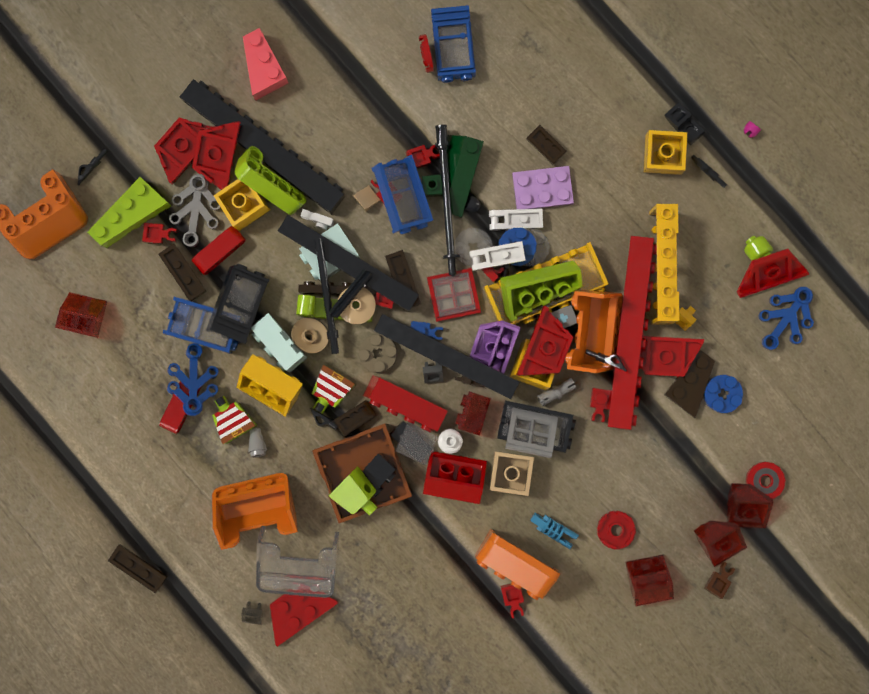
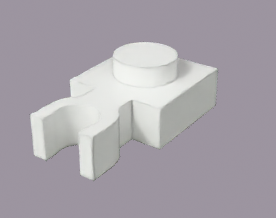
(321, 220)

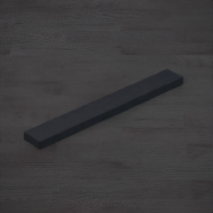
(349, 263)
(446, 356)

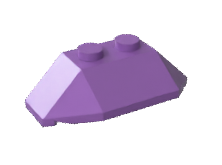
(495, 344)

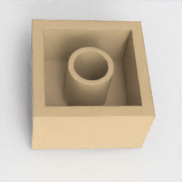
(511, 473)

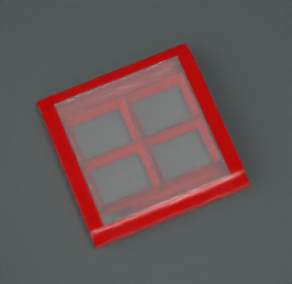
(453, 295)

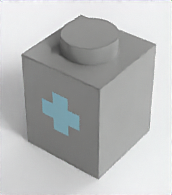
(565, 316)

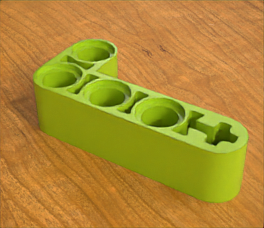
(266, 183)
(314, 307)

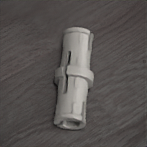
(556, 392)

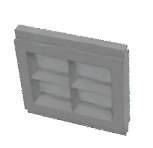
(531, 433)

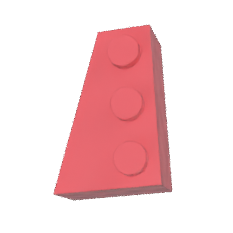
(262, 65)

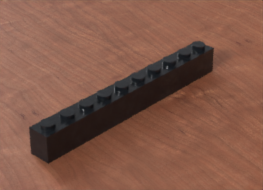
(274, 155)

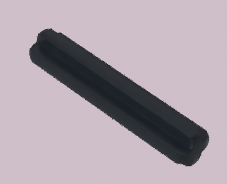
(350, 293)

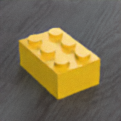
(269, 385)

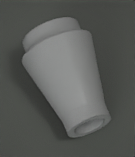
(257, 446)

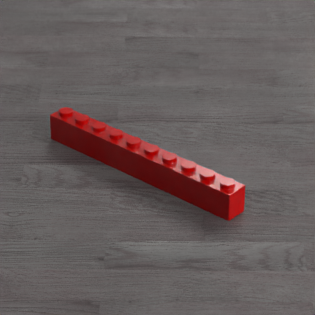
(631, 332)

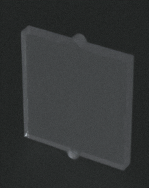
(416, 443)

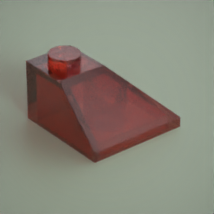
(748, 506)
(720, 540)

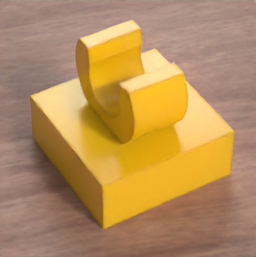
(685, 317)

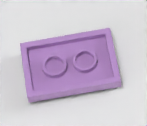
(543, 188)

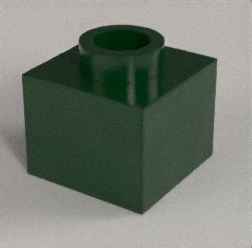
(432, 192)

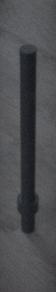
(332, 333)

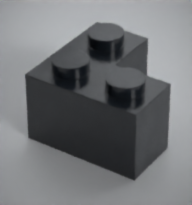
(379, 471)

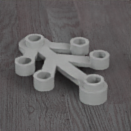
(195, 207)

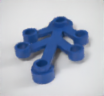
(788, 315)
(192, 382)

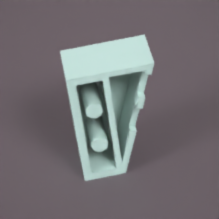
(278, 343)

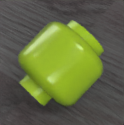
(757, 247)

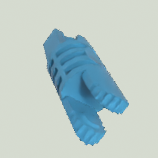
(553, 529)

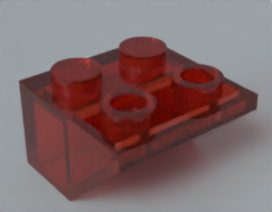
(81, 315)
(473, 413)
(649, 580)

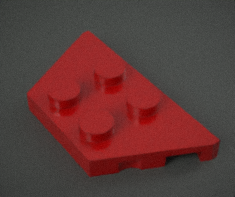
(178, 147)
(216, 153)
(771, 272)
(546, 347)
(669, 355)
(295, 612)

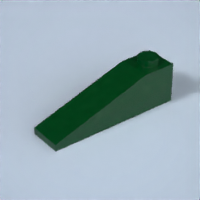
(462, 164)

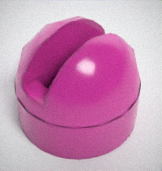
(752, 128)

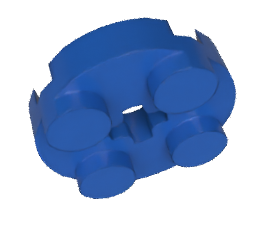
(517, 235)
(732, 400)

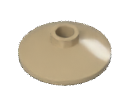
(365, 310)
(314, 330)

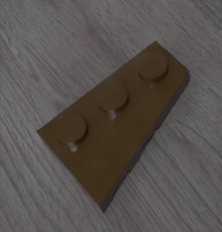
(689, 390)

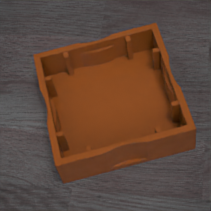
(343, 456)

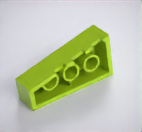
(128, 213)
(537, 287)

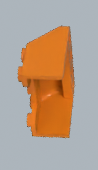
(45, 221)
(597, 329)
(252, 505)
(516, 565)

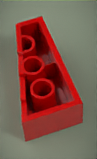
(403, 402)

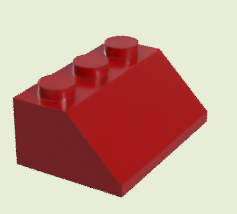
(455, 477)

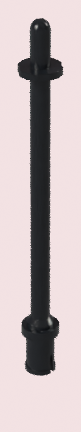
(442, 145)

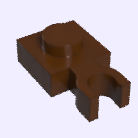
(718, 582)

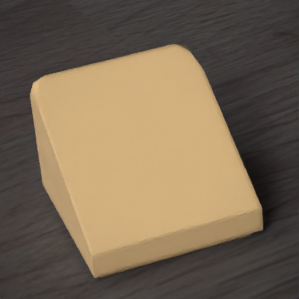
(366, 198)

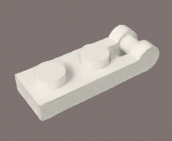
(516, 219)
(498, 255)

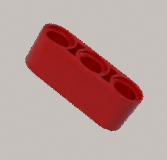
(218, 250)
(174, 414)

